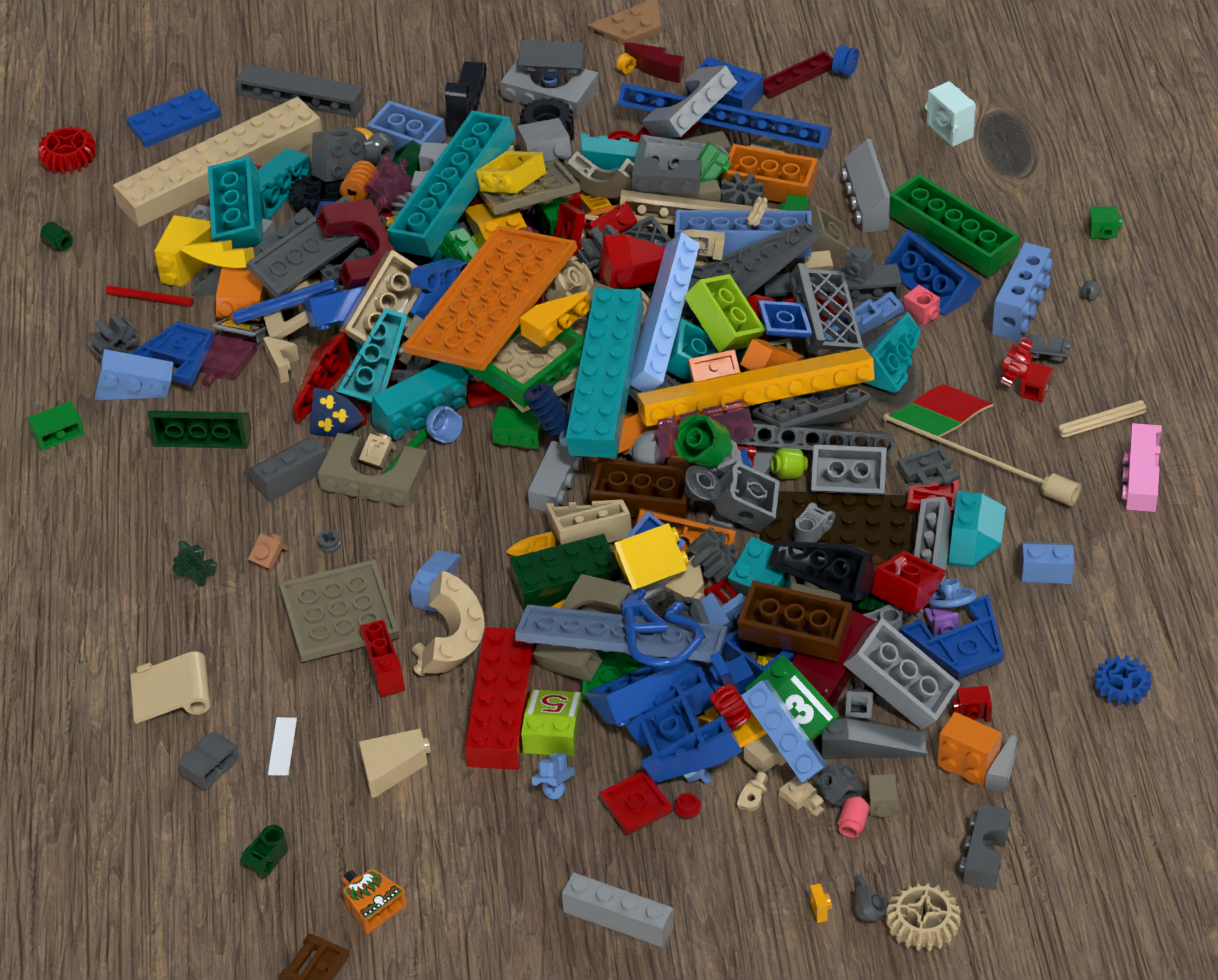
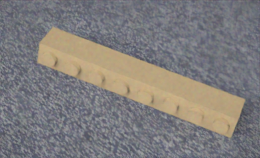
(665, 207)

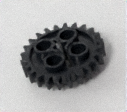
(310, 192)

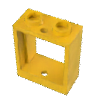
(509, 173)

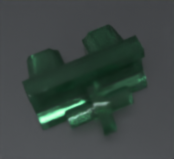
(191, 563)

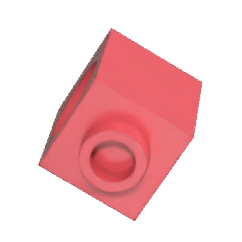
(922, 305)

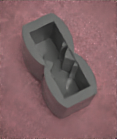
(209, 760)

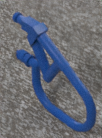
(635, 607)

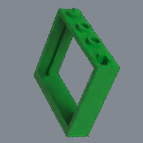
(549, 374)

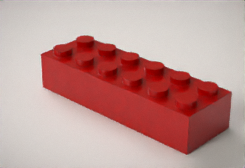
(499, 700)

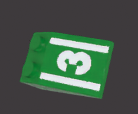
(799, 696)

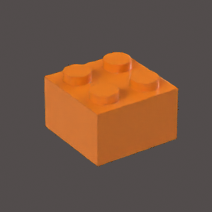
(968, 748)

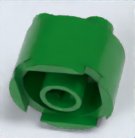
(703, 441)

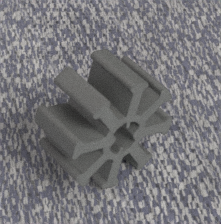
(741, 191)
(592, 248)
(114, 336)
(714, 554)

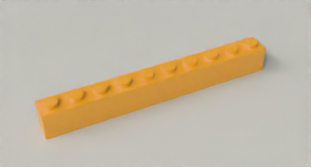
(758, 385)

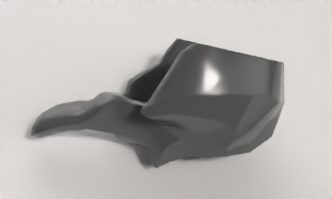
(866, 907)

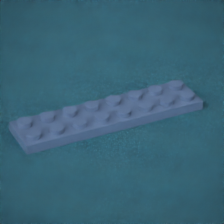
(608, 633)

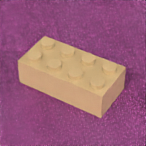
(388, 289)

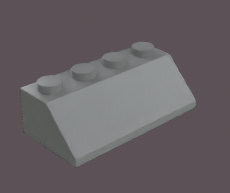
(866, 188)

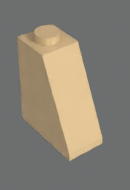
(393, 759)

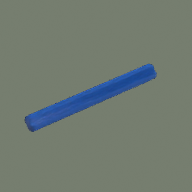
(284, 301)

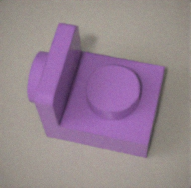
(941, 620)

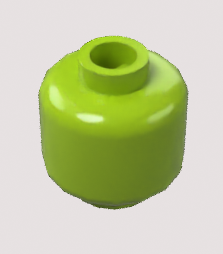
(788, 463)

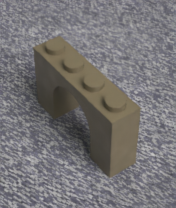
(395, 487)
(586, 595)

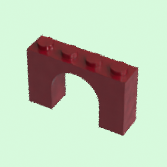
(361, 220)

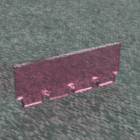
(736, 420)

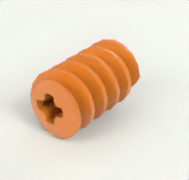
(355, 181)

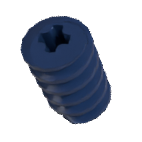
(547, 408)

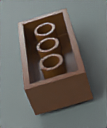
(641, 486)
(795, 621)

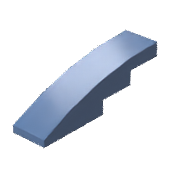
(870, 315)

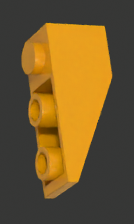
(551, 318)

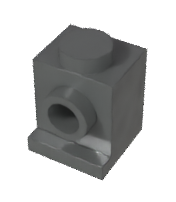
(859, 264)
(859, 703)

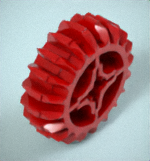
(67, 149)

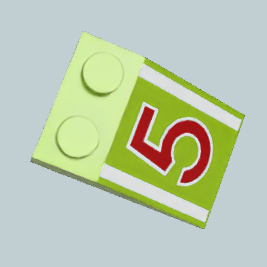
(551, 722)

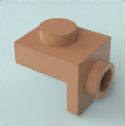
(267, 550)

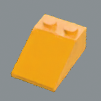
(484, 221)

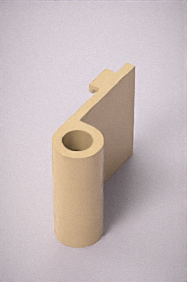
(170, 686)

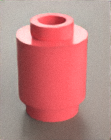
(853, 817)

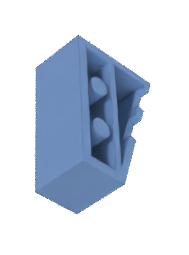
(132, 377)

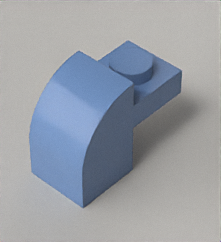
(723, 614)

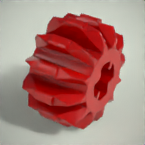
(730, 706)

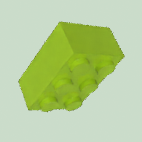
(724, 313)

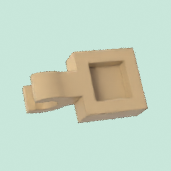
(800, 795)

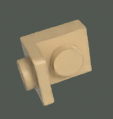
(377, 450)

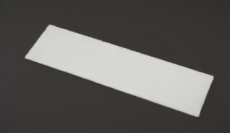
(282, 746)

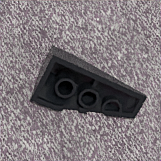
(829, 565)

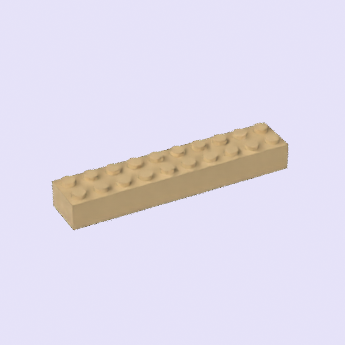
(185, 175)

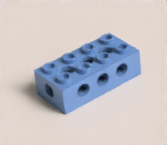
(1022, 291)

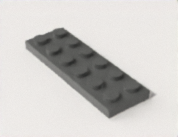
(298, 256)

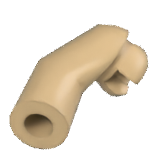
(418, 651)

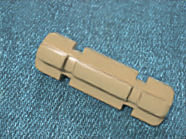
(757, 211)

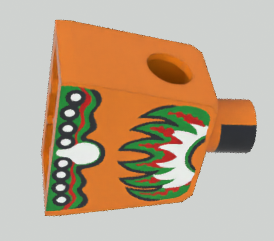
(372, 898)

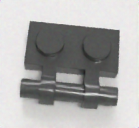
(927, 463)

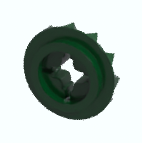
(869, 604)

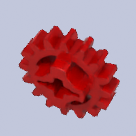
(1016, 361)

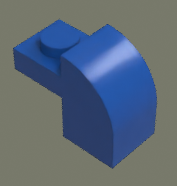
(734, 672)

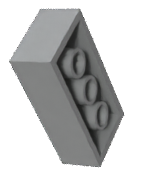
(901, 674)

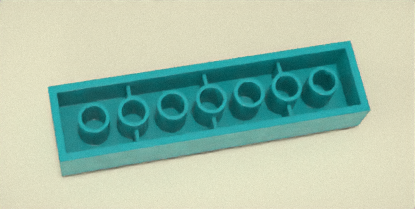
(450, 184)
(605, 373)

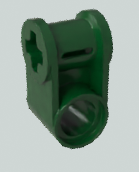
(262, 853)

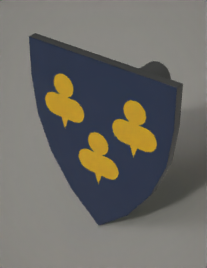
(332, 413)

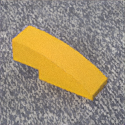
(220, 253)

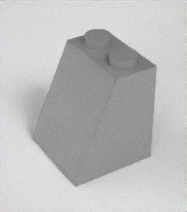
(545, 137)

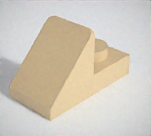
(280, 355)

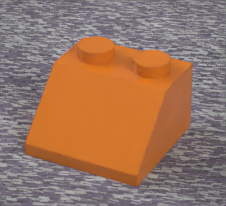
(238, 290)

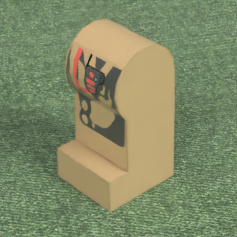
(710, 242)

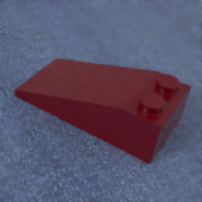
(831, 676)

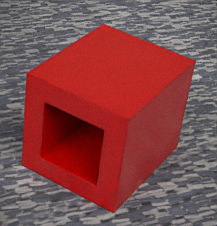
(1036, 382)

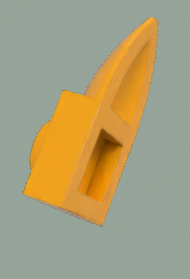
(532, 544)

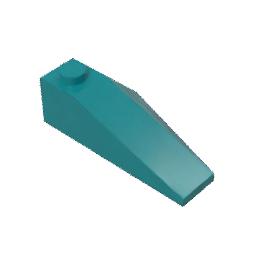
(892, 353)

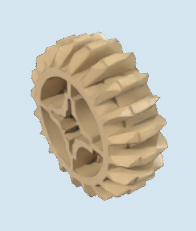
(939, 922)

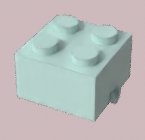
(950, 113)

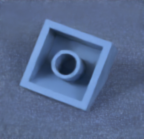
(1047, 562)

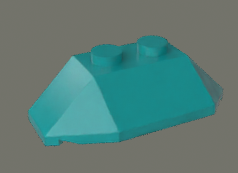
(975, 528)

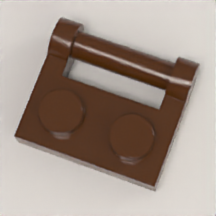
(323, 965)

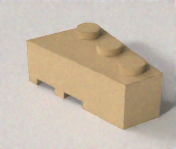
(585, 521)

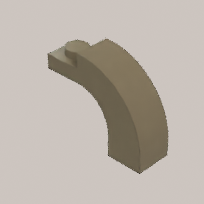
(600, 181)

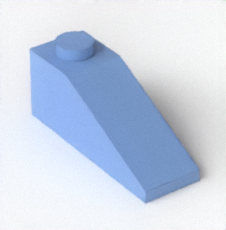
(437, 563)

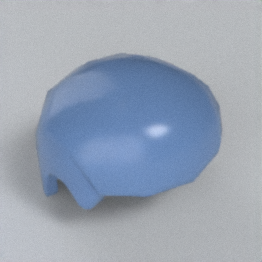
(444, 424)

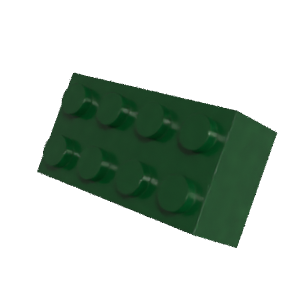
(550, 573)

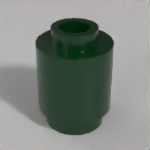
(56, 236)

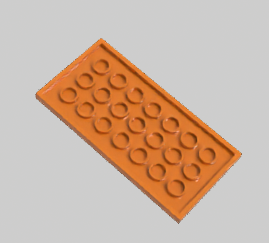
(490, 297)

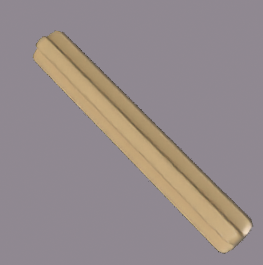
(1101, 419)

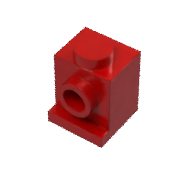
(973, 703)

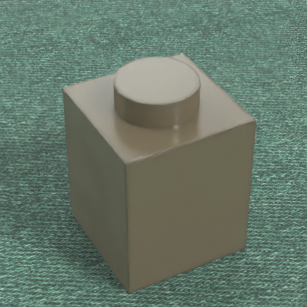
(882, 795)

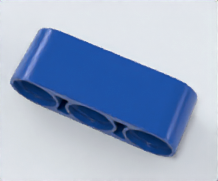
(437, 274)

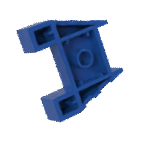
(676, 734)

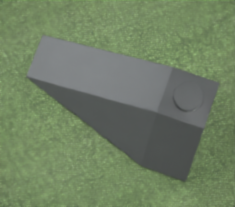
(870, 739)

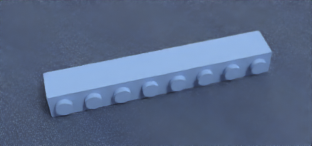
(664, 313)

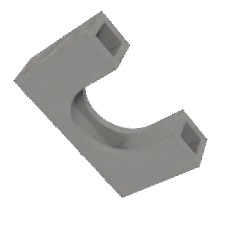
(707, 88)
(577, 93)

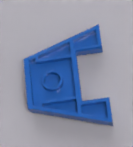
(181, 345)
(965, 647)

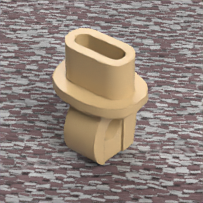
(754, 788)

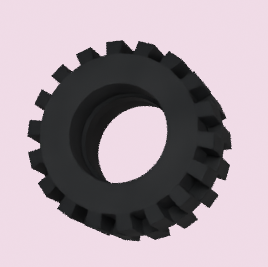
(546, 110)

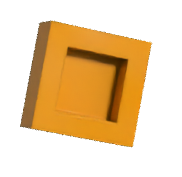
(820, 903)

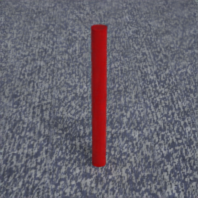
(151, 296)

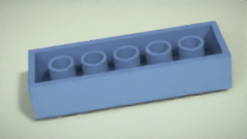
(735, 226)

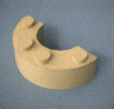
(464, 622)

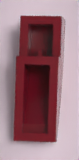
(656, 62)

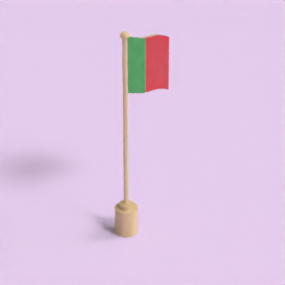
(946, 410)

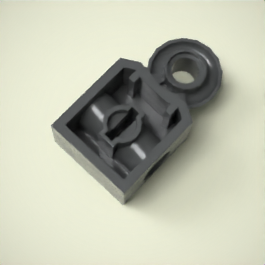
(340, 148)
(738, 495)

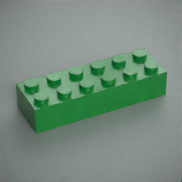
(954, 225)

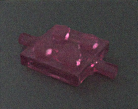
(388, 182)
(227, 358)

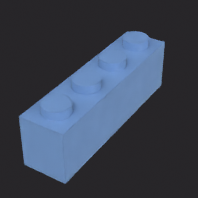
(784, 730)

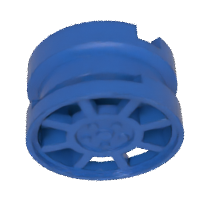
(845, 60)

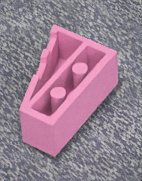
(1142, 468)

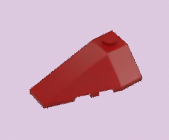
(629, 261)
(324, 370)

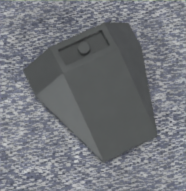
(813, 408)

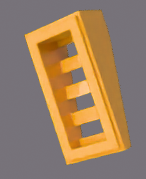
(593, 203)

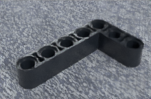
(465, 95)

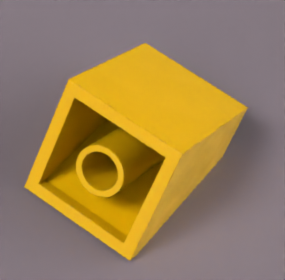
(173, 264)
(650, 557)

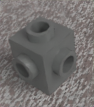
(839, 783)

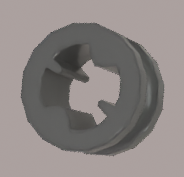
(328, 535)

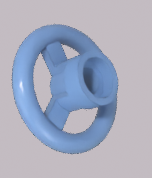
(953, 595)

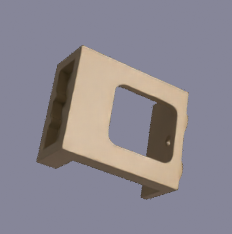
(275, 323)

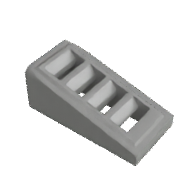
(1000, 770)

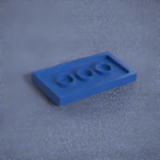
(173, 117)

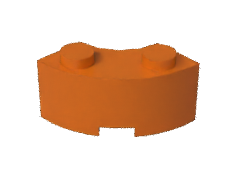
(762, 355)

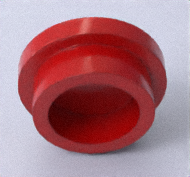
(687, 805)

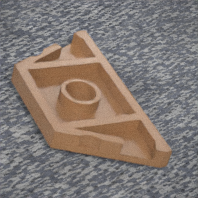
(630, 24)

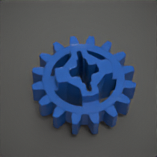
(1122, 680)

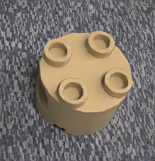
(570, 280)

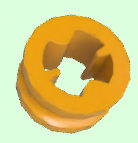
(626, 63)

